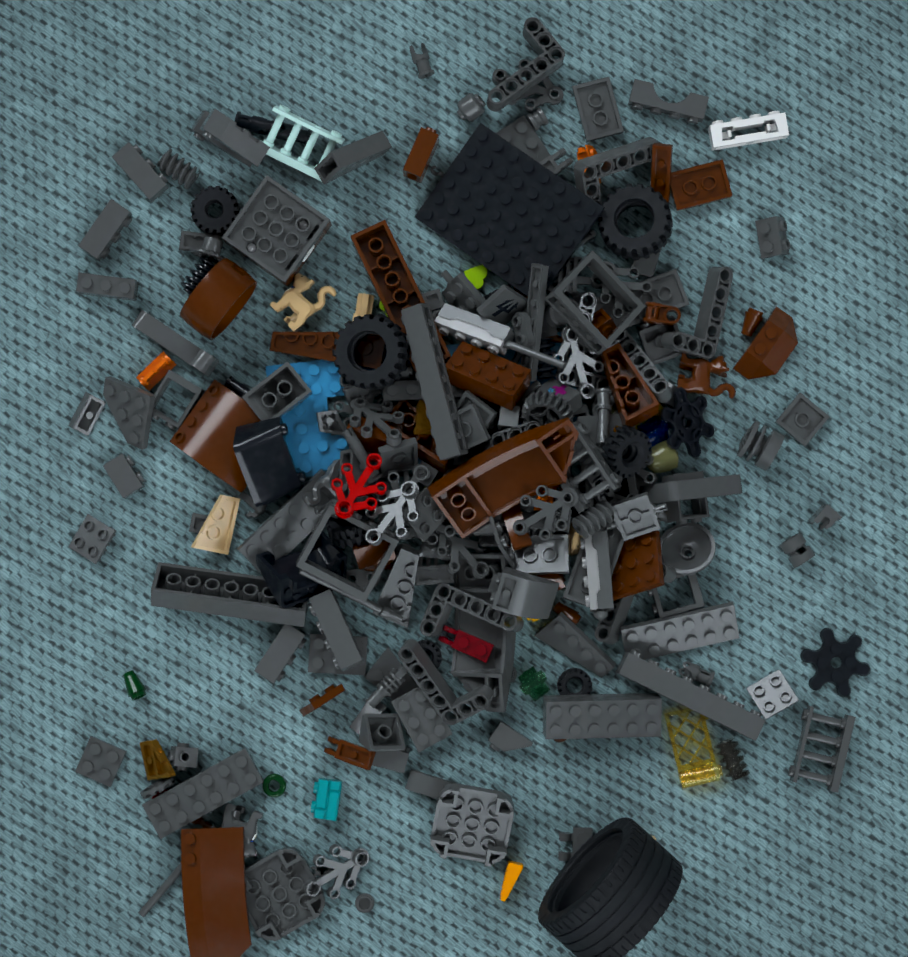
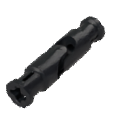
(263, 126)

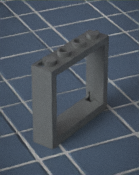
(577, 319)
(331, 577)

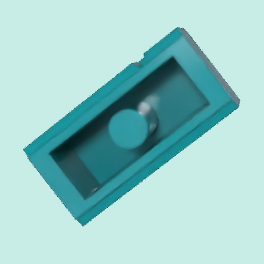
(327, 799)

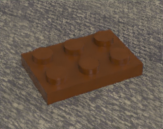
(700, 185)

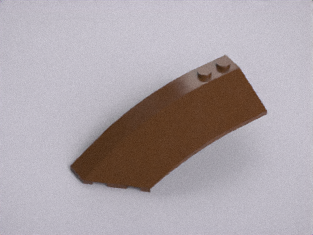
(504, 474)
(215, 891)

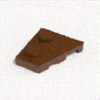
(317, 701)

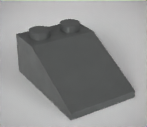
(277, 393)

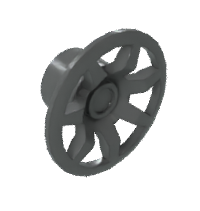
(211, 247)

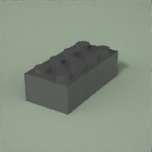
(336, 630)

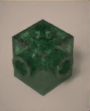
(533, 683)

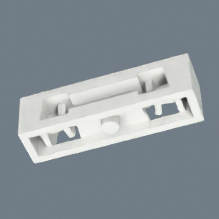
(779, 126)

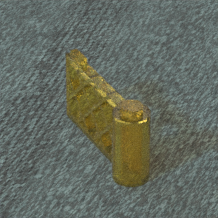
(697, 772)

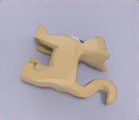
(298, 303)

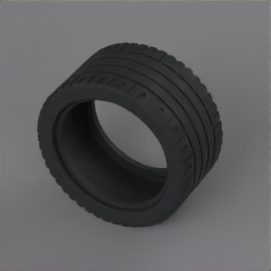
(611, 891)

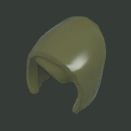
(664, 458)

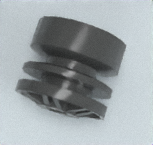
(760, 445)

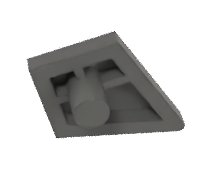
(330, 422)

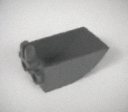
(522, 594)

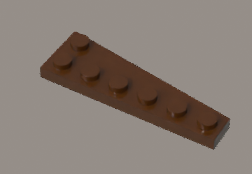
(320, 346)

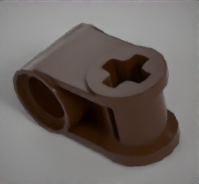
(659, 314)

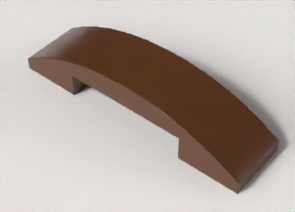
(509, 517)

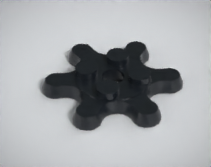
(695, 427)
(822, 661)

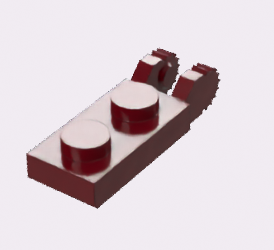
(468, 644)

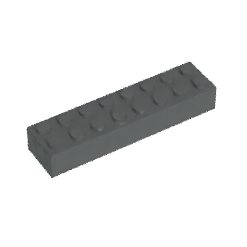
(221, 595)

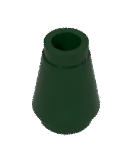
(134, 686)

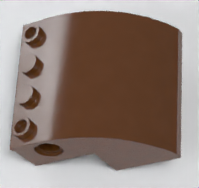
(210, 433)

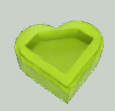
(476, 276)

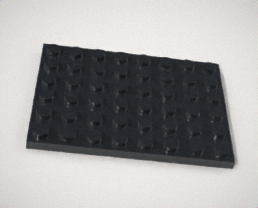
(508, 210)

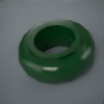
(280, 779)

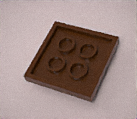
(638, 566)

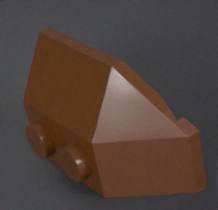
(769, 347)

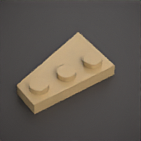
(219, 526)

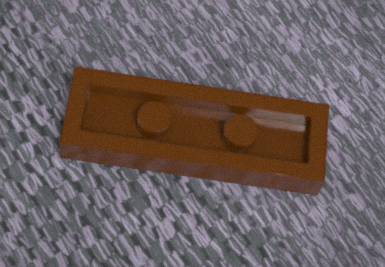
(661, 169)

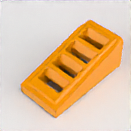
(511, 875)

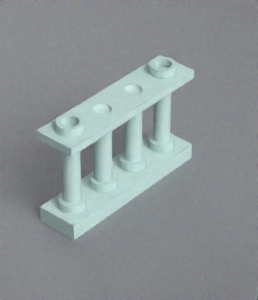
(284, 155)

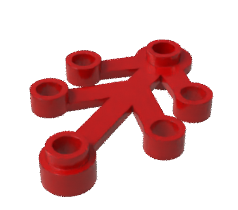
(357, 489)

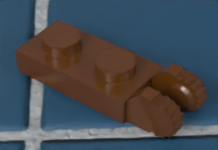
(351, 753)

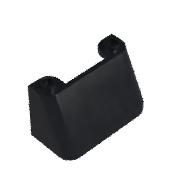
(266, 460)
(284, 578)

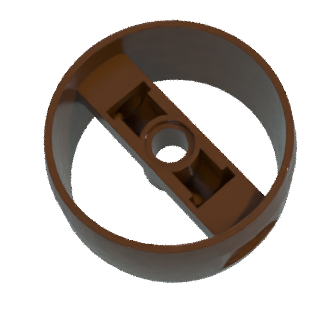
(218, 298)

